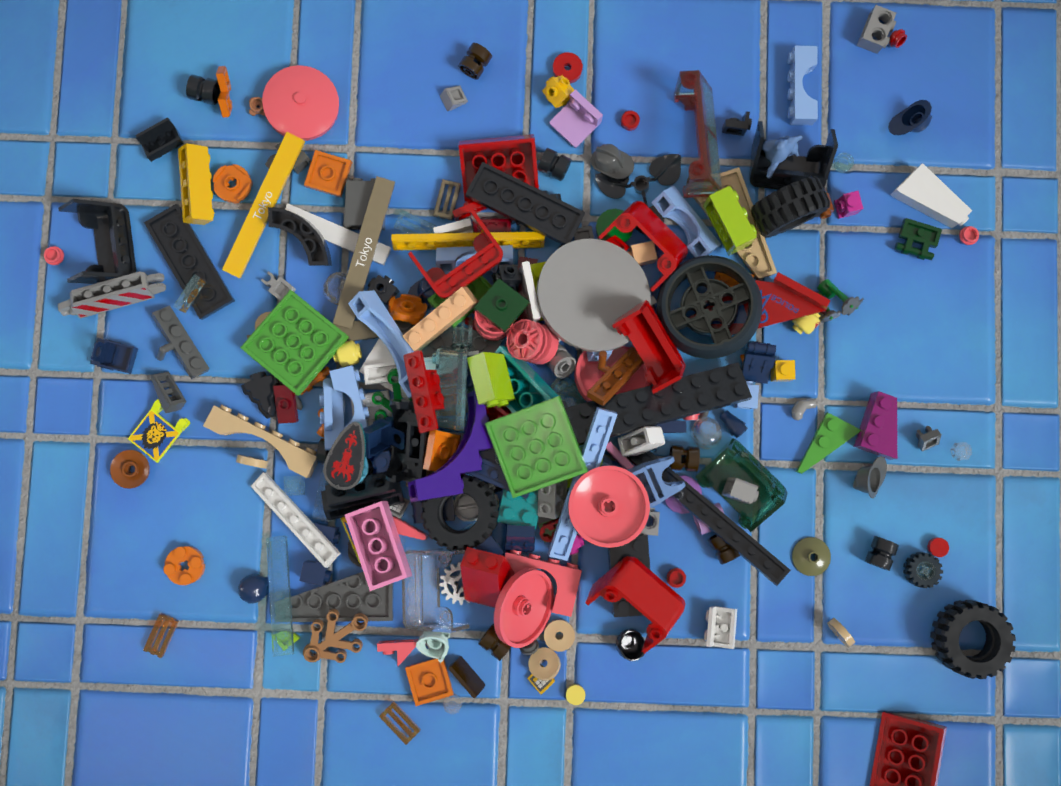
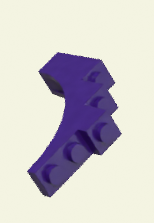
(466, 459)

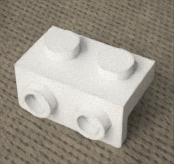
(721, 627)

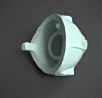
(436, 642)

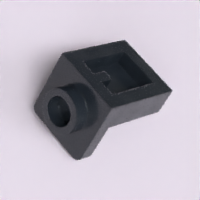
(737, 127)

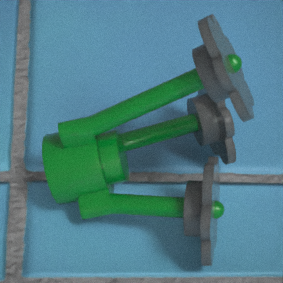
(829, 290)

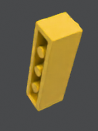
(195, 184)

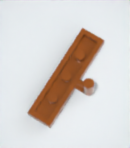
(614, 376)

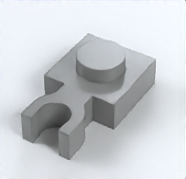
(278, 287)

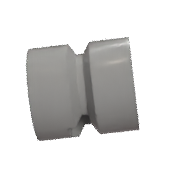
(562, 363)

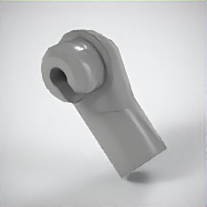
(800, 407)

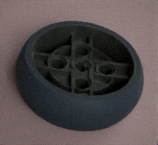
(745, 292)

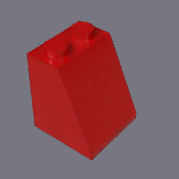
(484, 576)

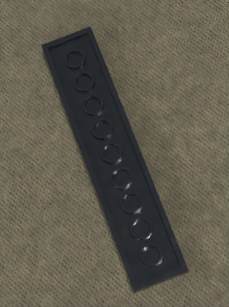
(681, 399)

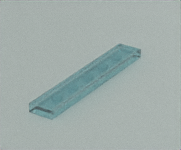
(280, 596)

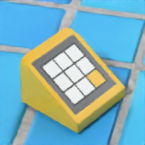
(540, 686)

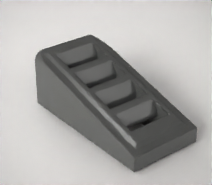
(172, 403)

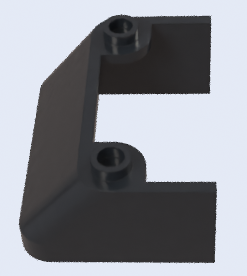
(793, 168)
(112, 239)

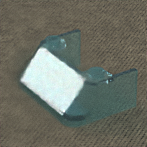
(452, 370)

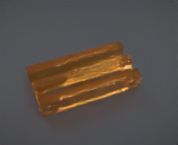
(154, 651)
(406, 718)

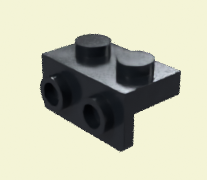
(159, 139)

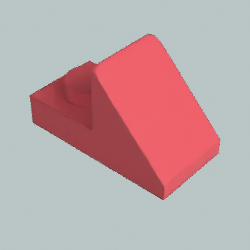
(403, 648)

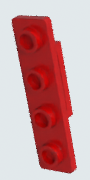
(424, 391)

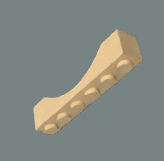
(226, 423)

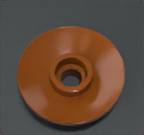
(121, 467)

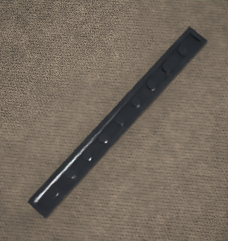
(721, 525)

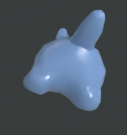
(779, 150)

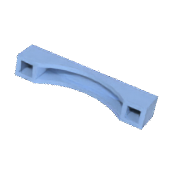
(374, 314)

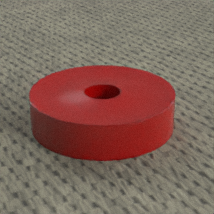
(571, 60)

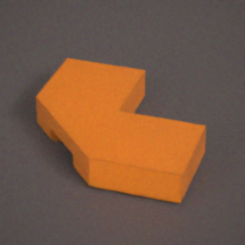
(225, 86)

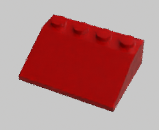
(508, 154)
(907, 752)

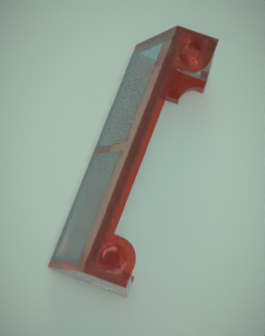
(704, 173)

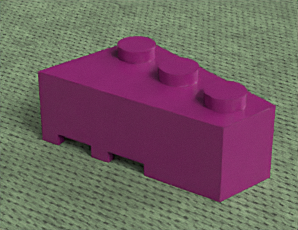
(879, 426)

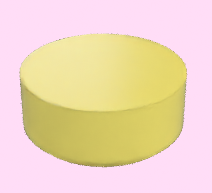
(575, 694)

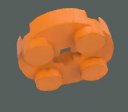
(233, 194)
(407, 308)
(173, 565)

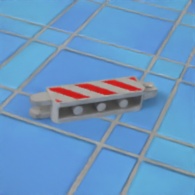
(112, 294)

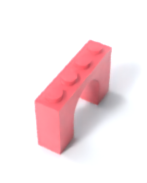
(566, 577)

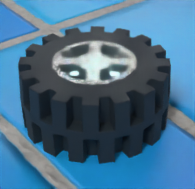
(928, 574)

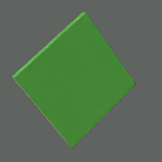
(294, 342)
(536, 447)

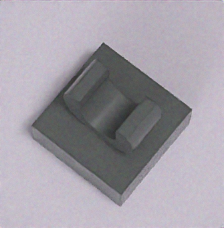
(929, 439)

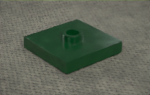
(501, 305)

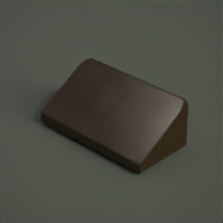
(467, 676)

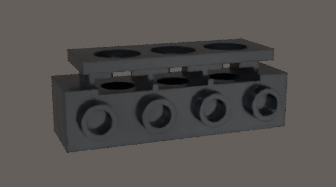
(369, 491)

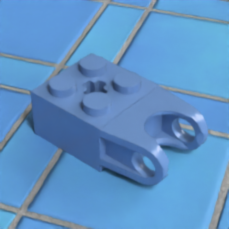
(651, 477)

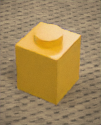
(783, 371)

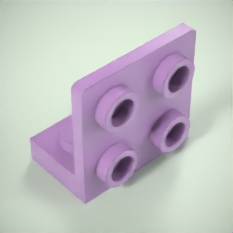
(576, 119)

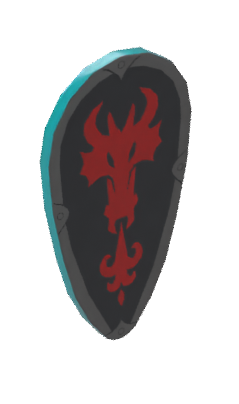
(346, 458)

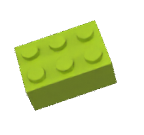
(730, 220)

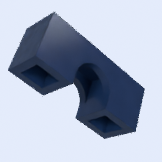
(313, 571)

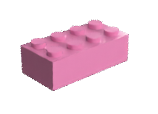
(378, 545)

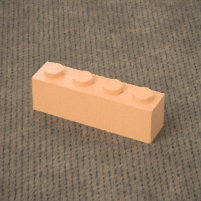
(440, 319)

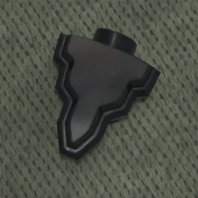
(261, 392)

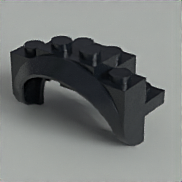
(409, 462)

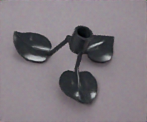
(664, 168)

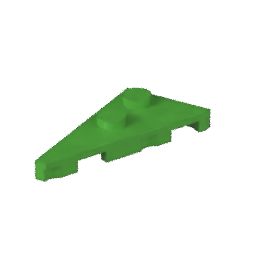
(828, 437)

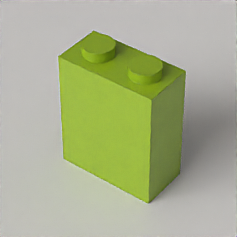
(491, 379)

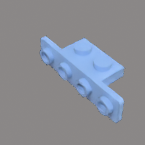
(333, 413)

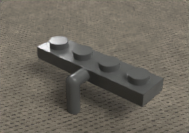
(179, 342)

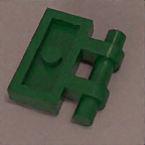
(919, 233)

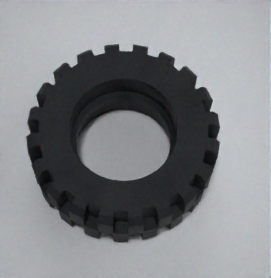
(790, 206)
(478, 532)
(996, 648)

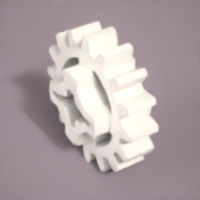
(452, 581)

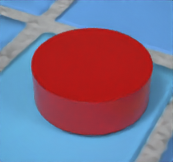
(630, 120)
(938, 547)

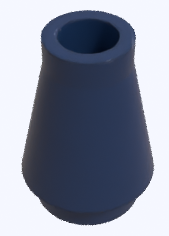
(733, 424)

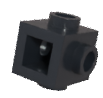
(508, 274)
(389, 289)

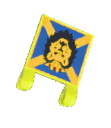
(156, 434)

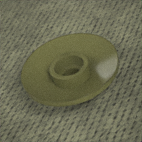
(802, 552)

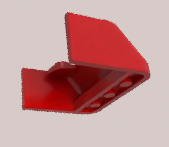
(642, 216)
(487, 256)
(652, 344)
(643, 591)

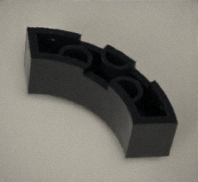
(305, 231)

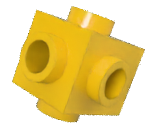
(558, 91)

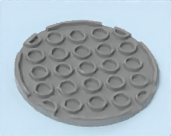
(587, 289)

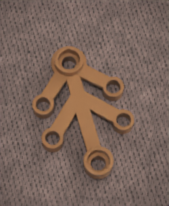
(333, 639)

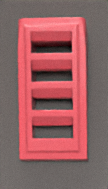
(408, 530)

